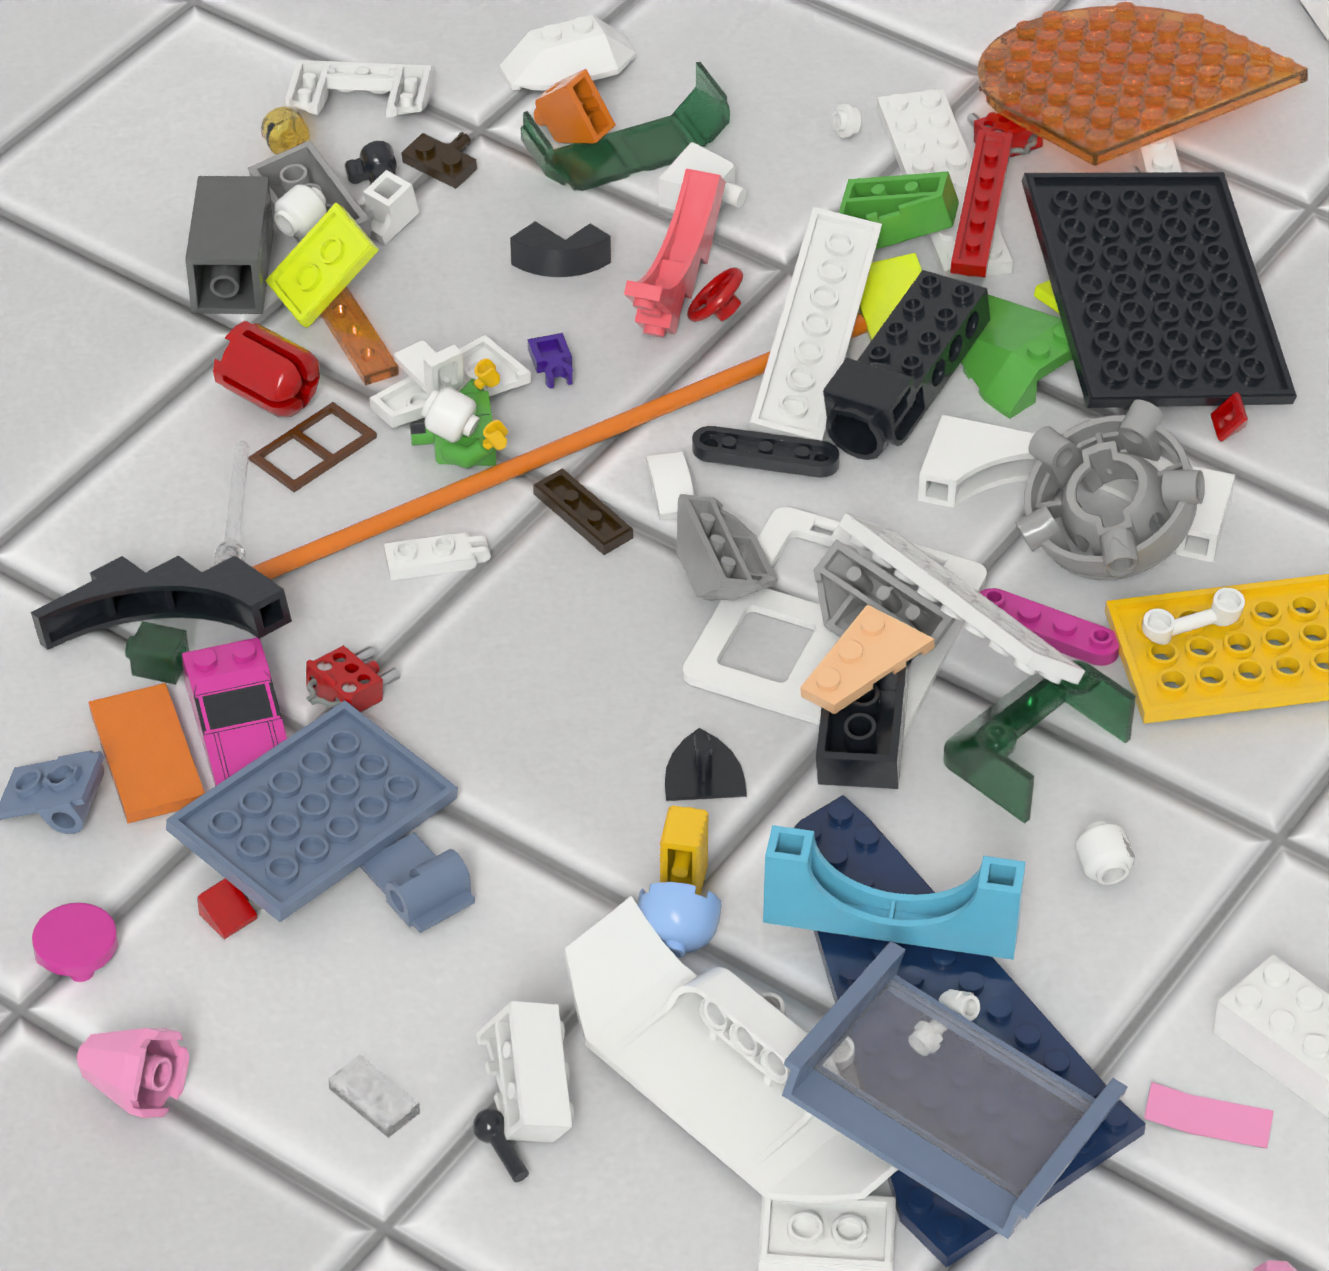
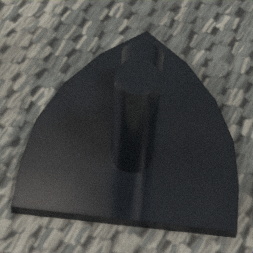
(703, 770)

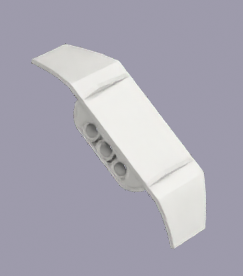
(710, 1061)

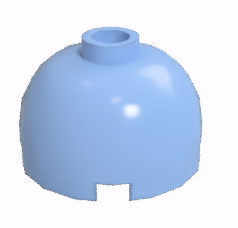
(681, 916)

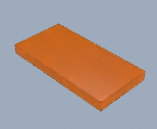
(146, 752)

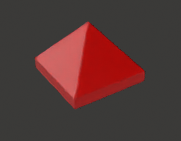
(1229, 417)

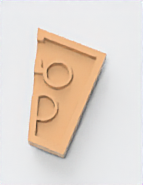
(861, 657)

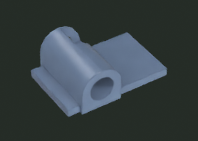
(56, 790)
(419, 883)

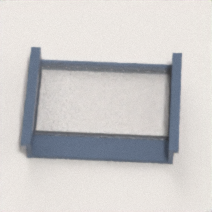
(942, 1097)

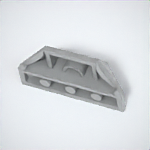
(719, 551)
(851, 582)

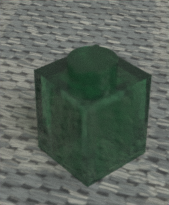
(157, 652)

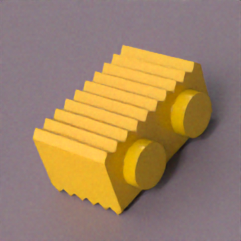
(684, 846)

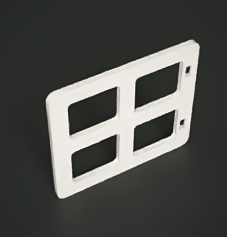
(702, 664)

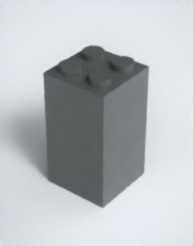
(229, 245)

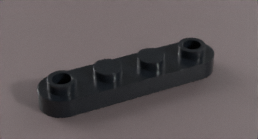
(765, 451)

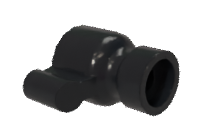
(373, 161)

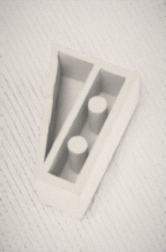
(529, 1070)

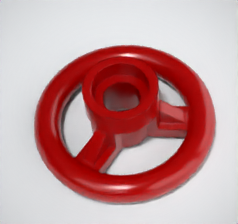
(717, 296)

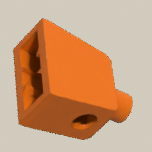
(574, 110)

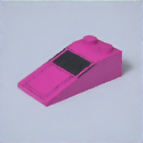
(233, 704)

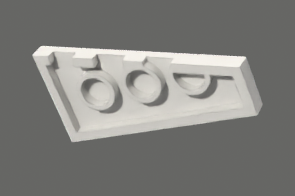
(406, 399)

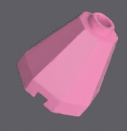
(136, 1068)

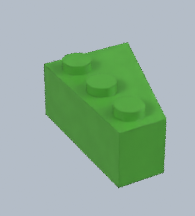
(903, 204)

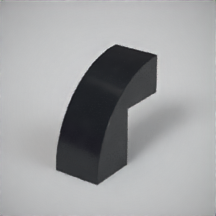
(549, 255)

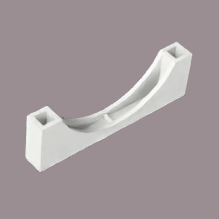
(980, 456)

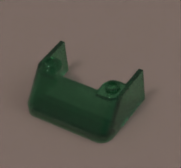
(982, 747)

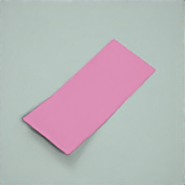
(1208, 1116)

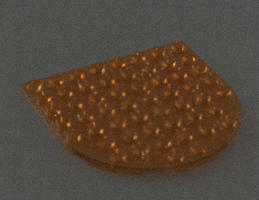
(1125, 76)

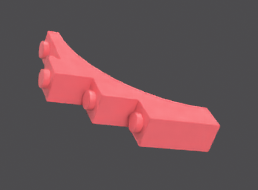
(685, 246)

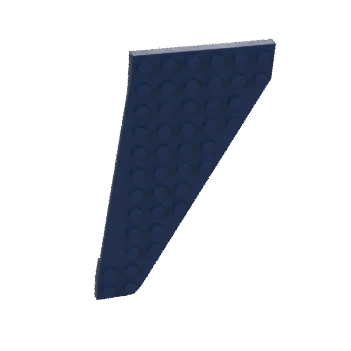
(868, 857)

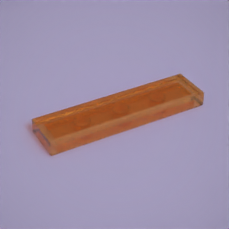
(359, 339)

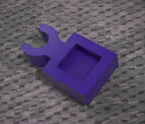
(551, 356)

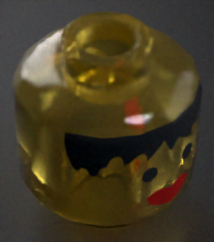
(283, 129)

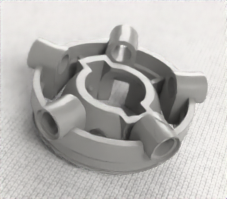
(1093, 457)

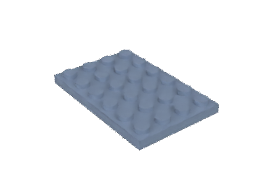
(311, 810)

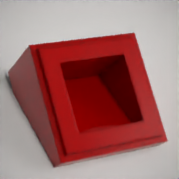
(225, 908)

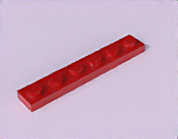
(981, 204)

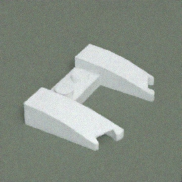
(313, 80)

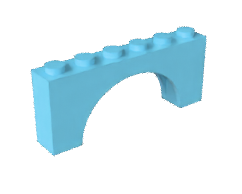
(813, 895)

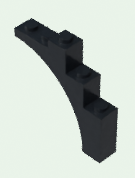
(176, 589)

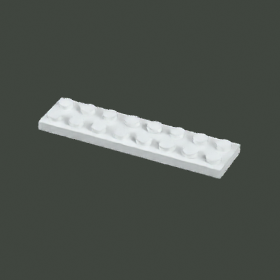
(929, 142)
(815, 324)
(961, 601)

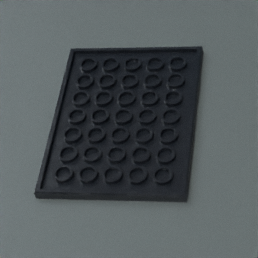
(1157, 289)

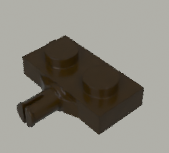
(440, 159)

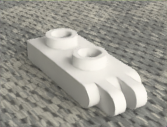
(435, 555)

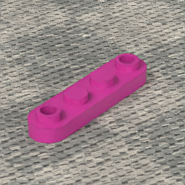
(1060, 630)

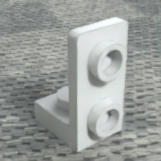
(431, 368)

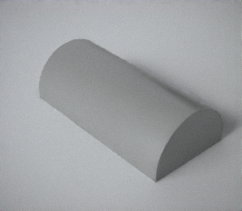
(308, 167)

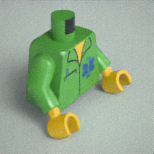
(488, 435)

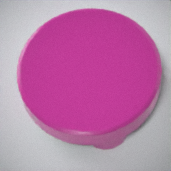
(75, 940)

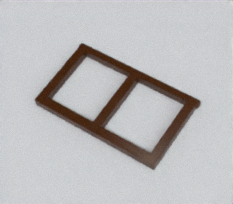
(330, 459)

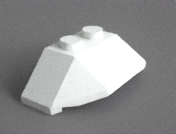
(564, 49)

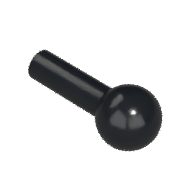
(489, 1128)

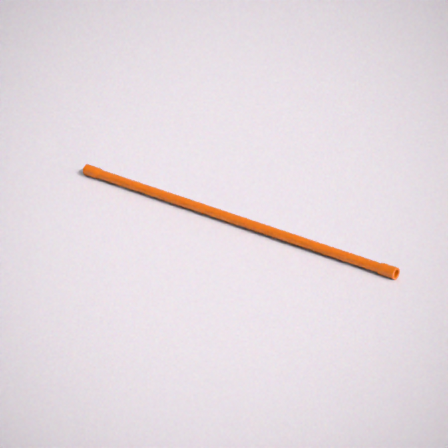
(519, 465)

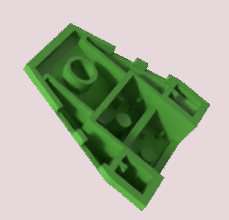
(1014, 354)

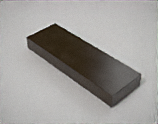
(583, 511)

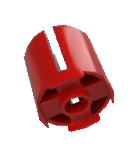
(267, 370)

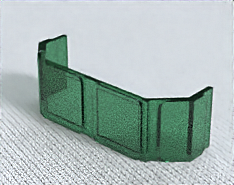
(635, 148)

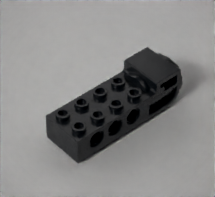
(904, 365)

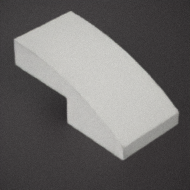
(668, 479)

